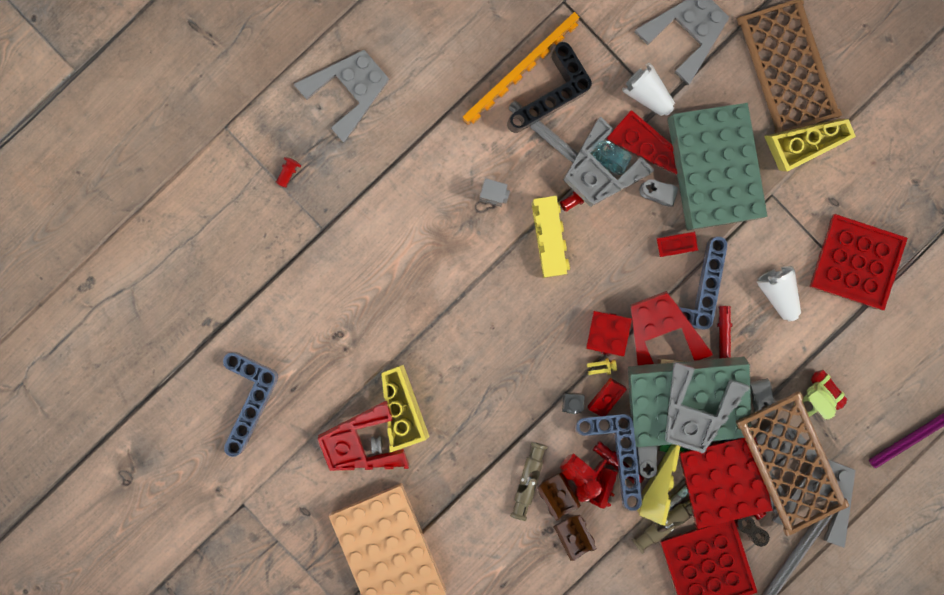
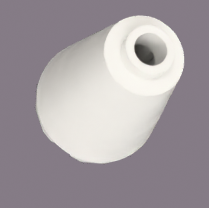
(650, 91)
(782, 292)

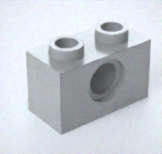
(494, 192)

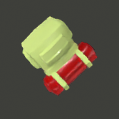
(824, 395)

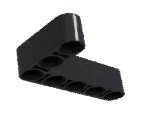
(555, 96)

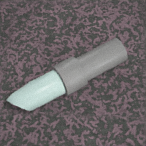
(678, 497)

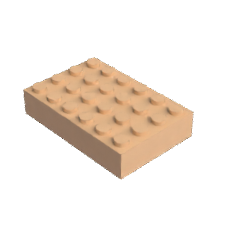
(387, 546)

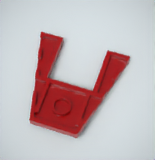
(660, 316)
(344, 448)

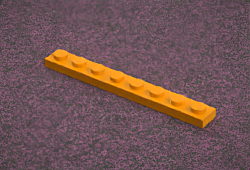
(527, 63)

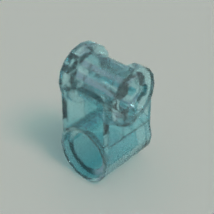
(613, 157)

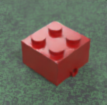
(609, 333)

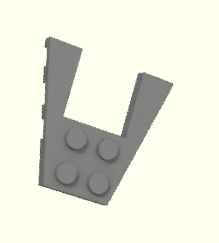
(700, 19)
(360, 77)
(591, 178)
(691, 426)
(785, 447)
(845, 478)

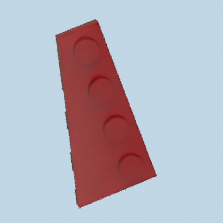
(642, 140)

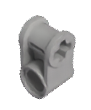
(662, 192)
(761, 394)
(648, 456)

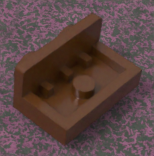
(558, 496)
(575, 536)

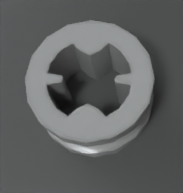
(376, 444)

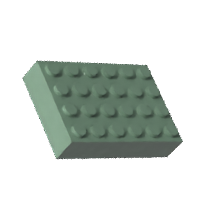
(717, 166)
(651, 395)

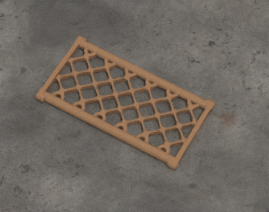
(742, 21)
(814, 440)

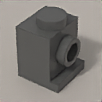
(573, 403)

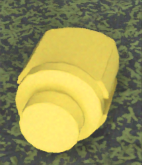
(609, 366)

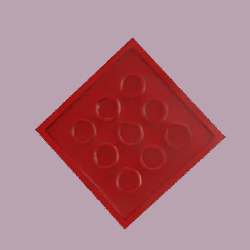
(858, 262)
(724, 483)
(709, 562)

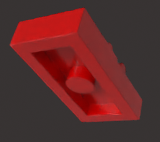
(677, 244)
(607, 397)
(607, 479)

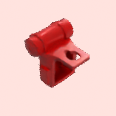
(583, 476)

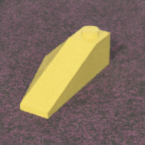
(655, 493)

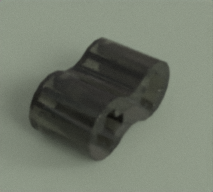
(751, 530)

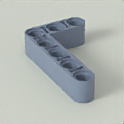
(703, 290)
(252, 401)
(622, 452)

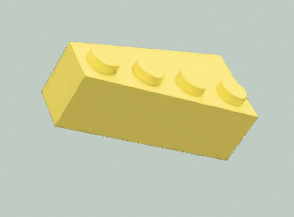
(805, 143)
(549, 236)
(407, 421)

